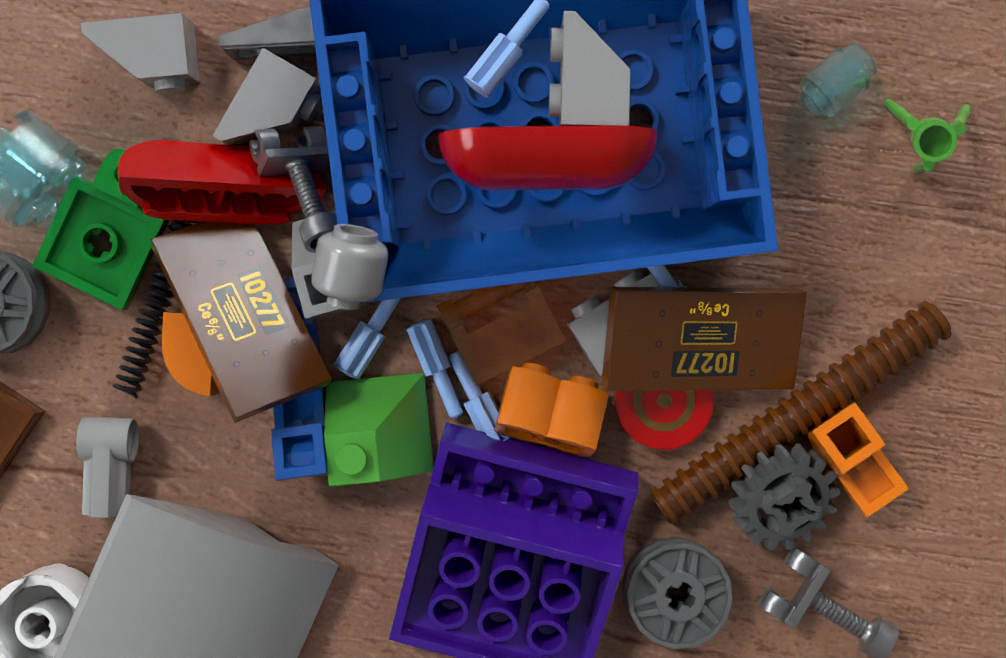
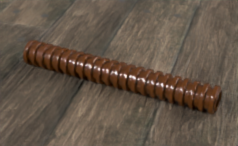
(803, 410)

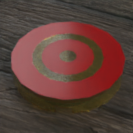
(664, 417)

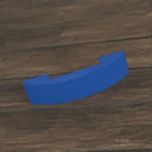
(300, 422)

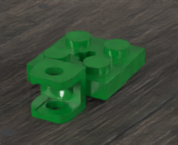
(91, 210)

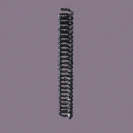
(150, 324)

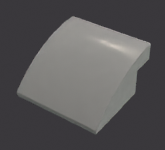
(195, 588)

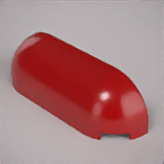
(548, 156)
(206, 184)

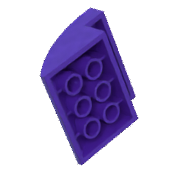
(514, 551)

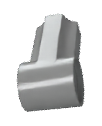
(107, 450)

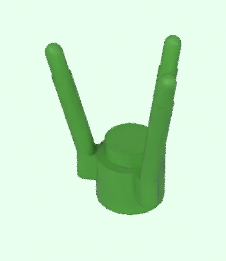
(932, 136)

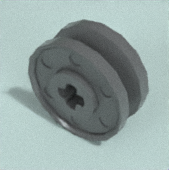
(22, 302)
(677, 621)

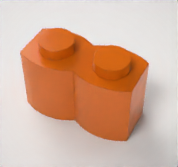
(552, 410)

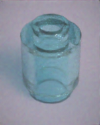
(837, 80)

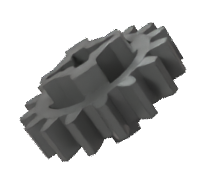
(784, 497)

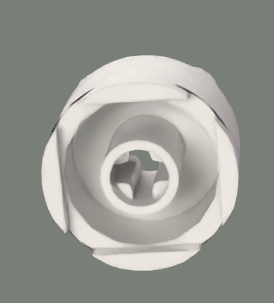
(27, 602)

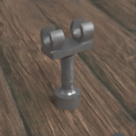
(298, 163)
(875, 637)

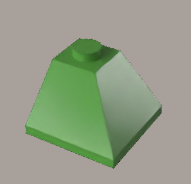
(377, 429)

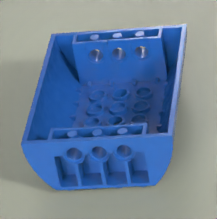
(397, 78)

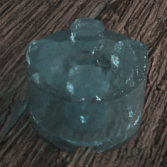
(32, 168)

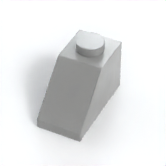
(152, 48)
(270, 98)

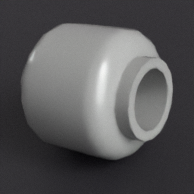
(349, 266)

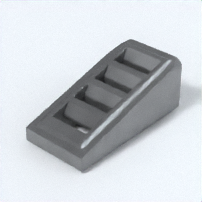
(282, 35)

